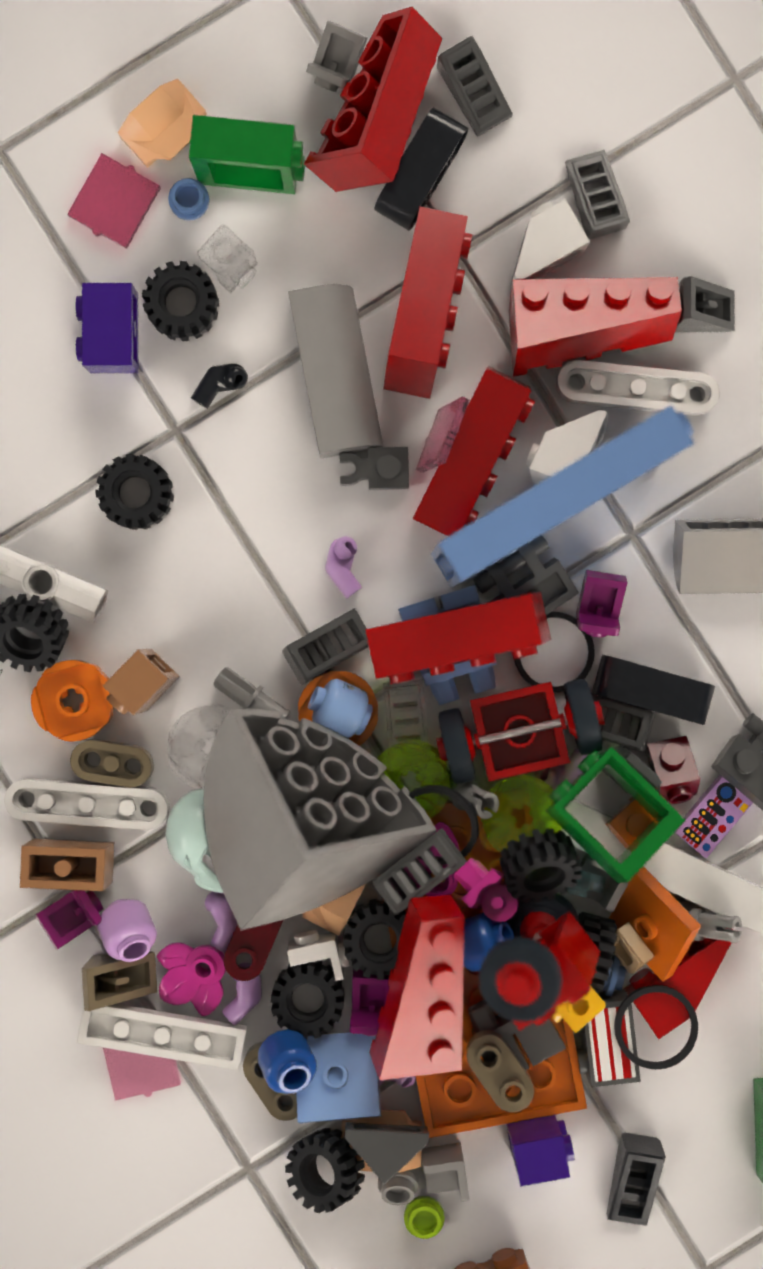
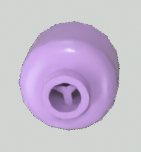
(127, 930)

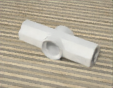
(67, 591)

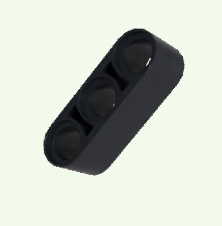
(421, 168)
(653, 689)

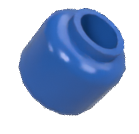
(480, 937)
(286, 1061)

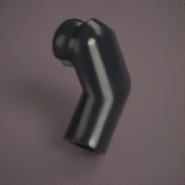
(219, 379)

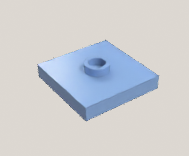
(343, 1080)

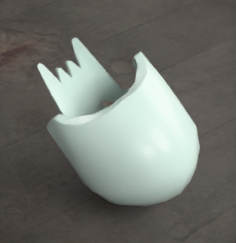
(188, 839)

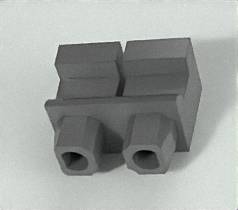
(538, 1041)

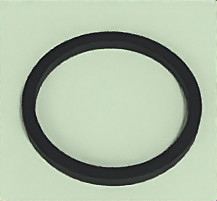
(591, 653)
(463, 802)
(661, 1064)

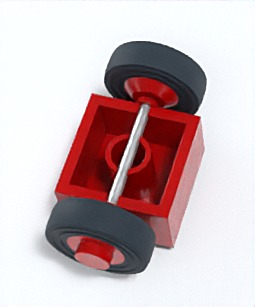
(520, 731)
(542, 965)

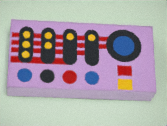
(713, 816)

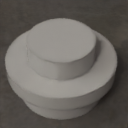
(399, 1188)

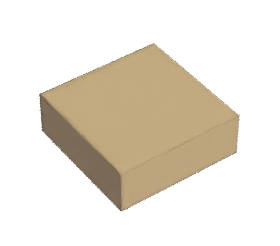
(631, 949)

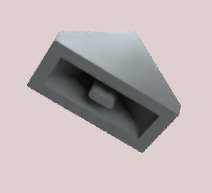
(705, 307)
(386, 1146)

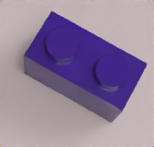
(108, 328)
(540, 1150)

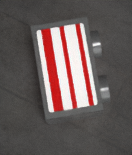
(600, 1053)

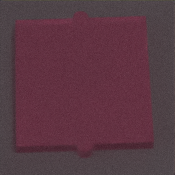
(114, 200)
(442, 435)
(139, 1073)

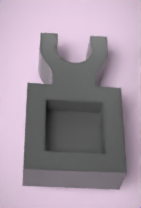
(384, 468)

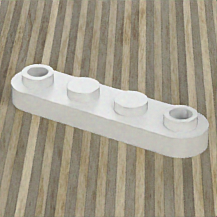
(637, 387)
(86, 804)

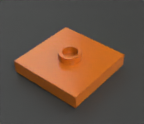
(657, 920)

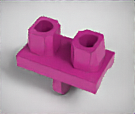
(486, 891)

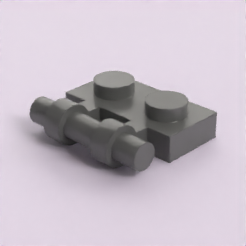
(547, 578)
(743, 761)

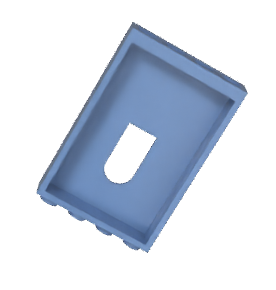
(563, 495)

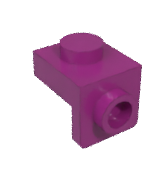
(601, 603)
(70, 916)
(367, 999)

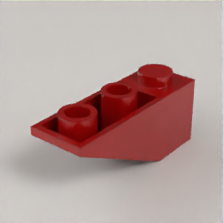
(691, 979)

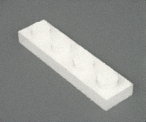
(163, 1035)

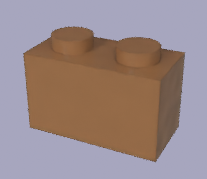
(139, 682)
(67, 864)

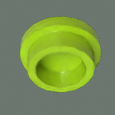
(424, 1217)

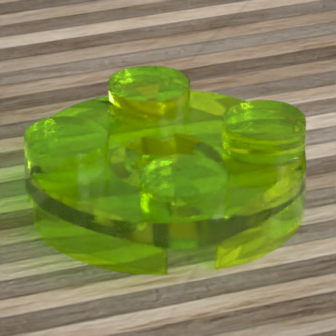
(425, 762)
(516, 793)

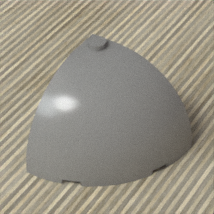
(299, 816)

